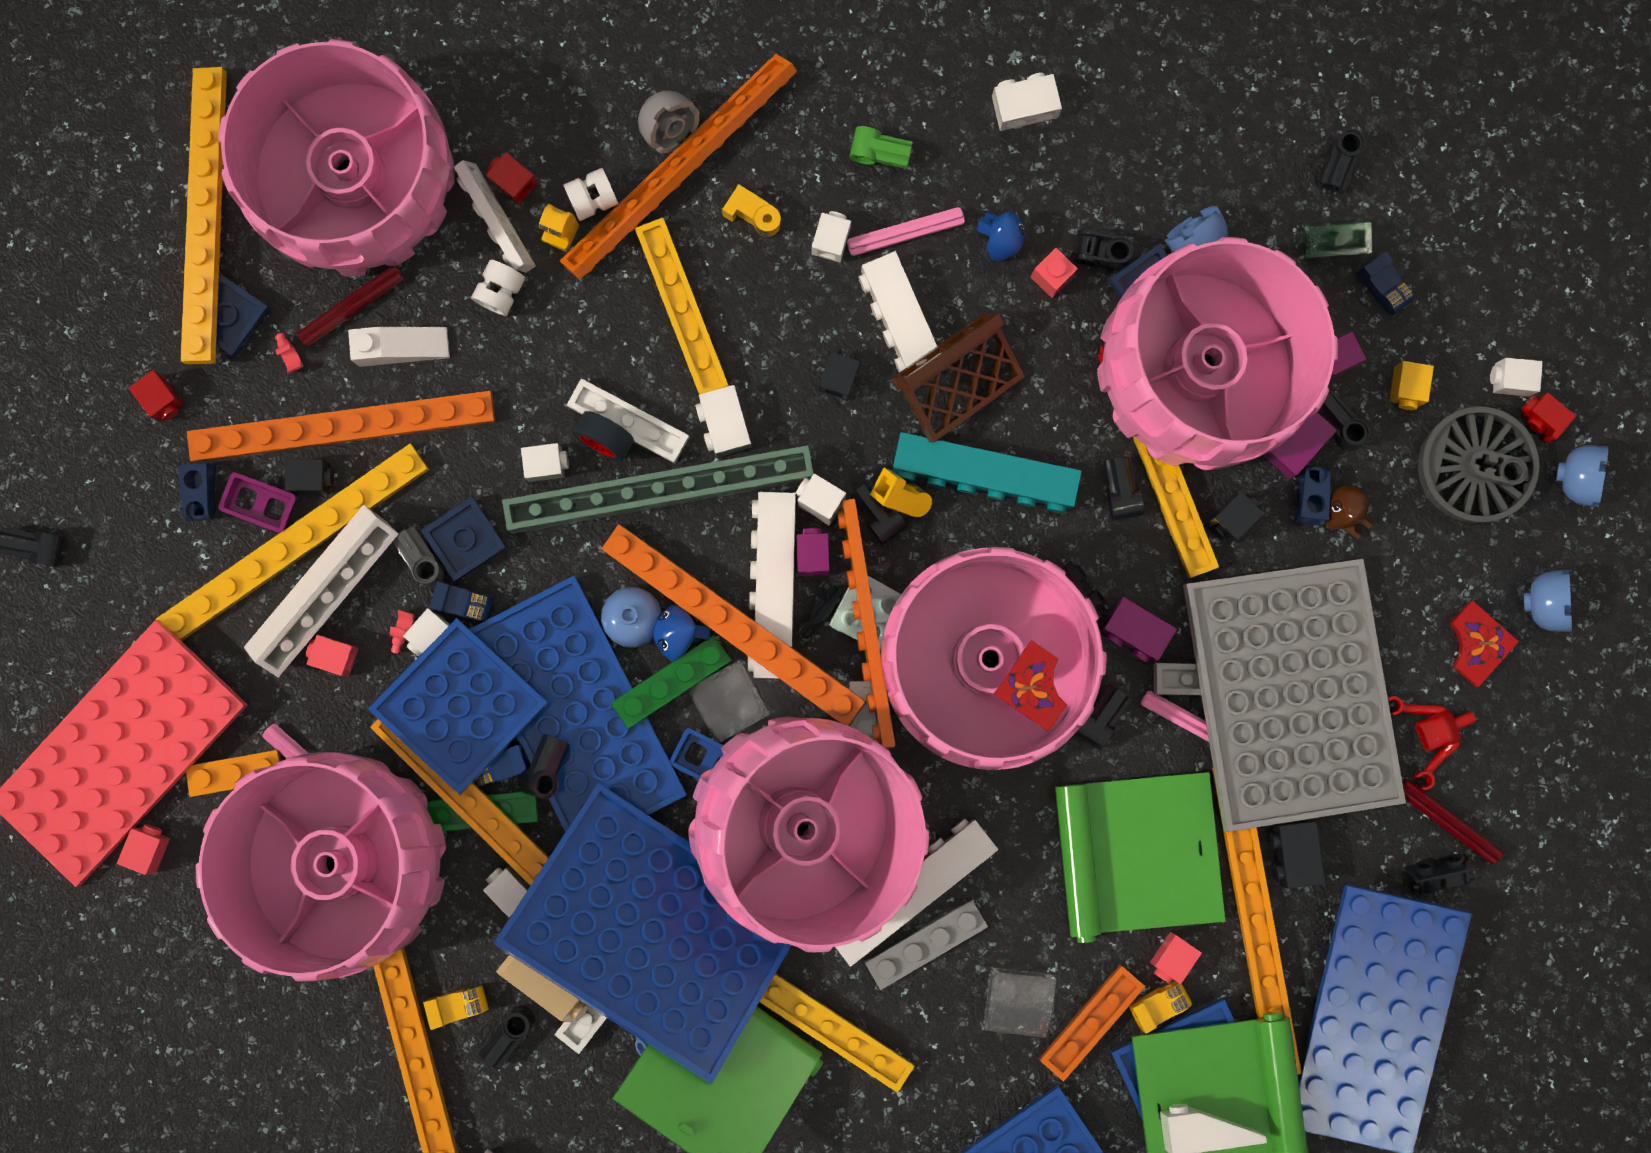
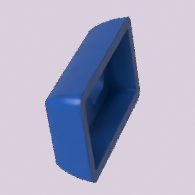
(713, 753)

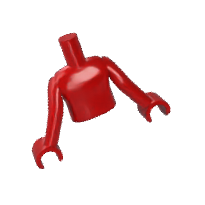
(1435, 732)

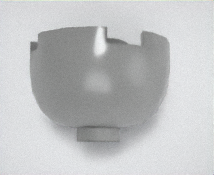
(667, 120)

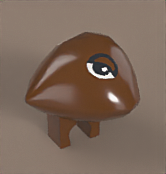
(1348, 508)

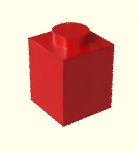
(511, 178)
(157, 396)

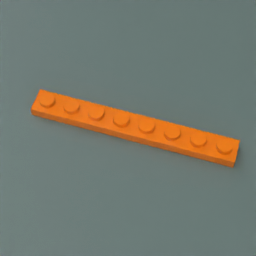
(863, 610)

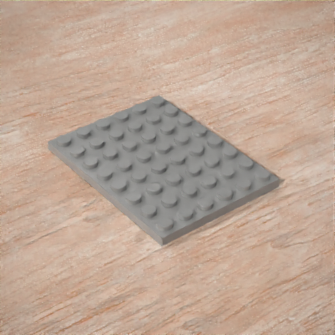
(1293, 694)

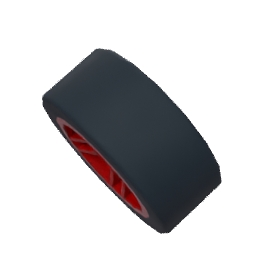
(603, 436)

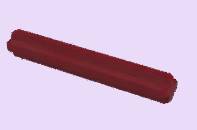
(350, 306)
(1451, 823)

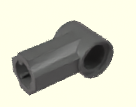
(418, 556)

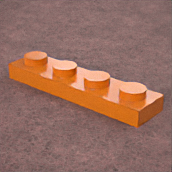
(1091, 1022)

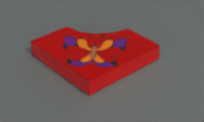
(1481, 643)
(1031, 687)

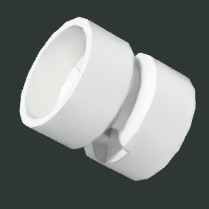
(581, 201)
(503, 278)

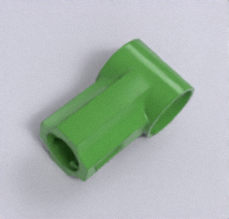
(872, 147)

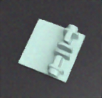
(883, 601)

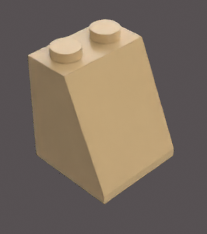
(542, 991)

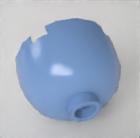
(1198, 231)
(1584, 474)
(1550, 601)
(630, 616)

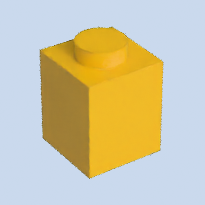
(1411, 385)

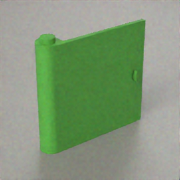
(1138, 854)
(1227, 1070)
(741, 1104)

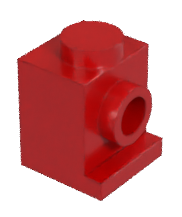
(1547, 416)

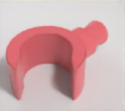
(288, 353)
(404, 623)

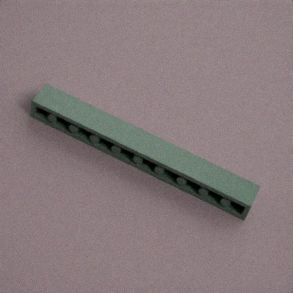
(657, 490)

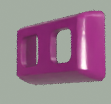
(265, 493)

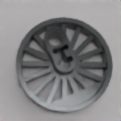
(1476, 480)

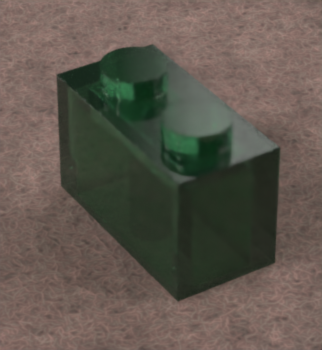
(1337, 238)

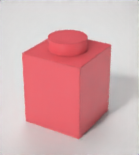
(1054, 272)
(331, 655)
(144, 849)
(1174, 959)

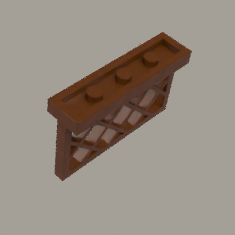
(942, 358)

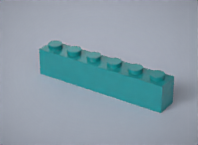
(986, 471)

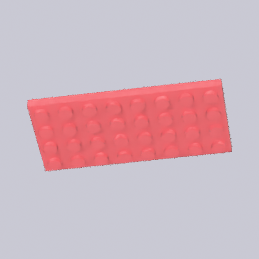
(118, 753)

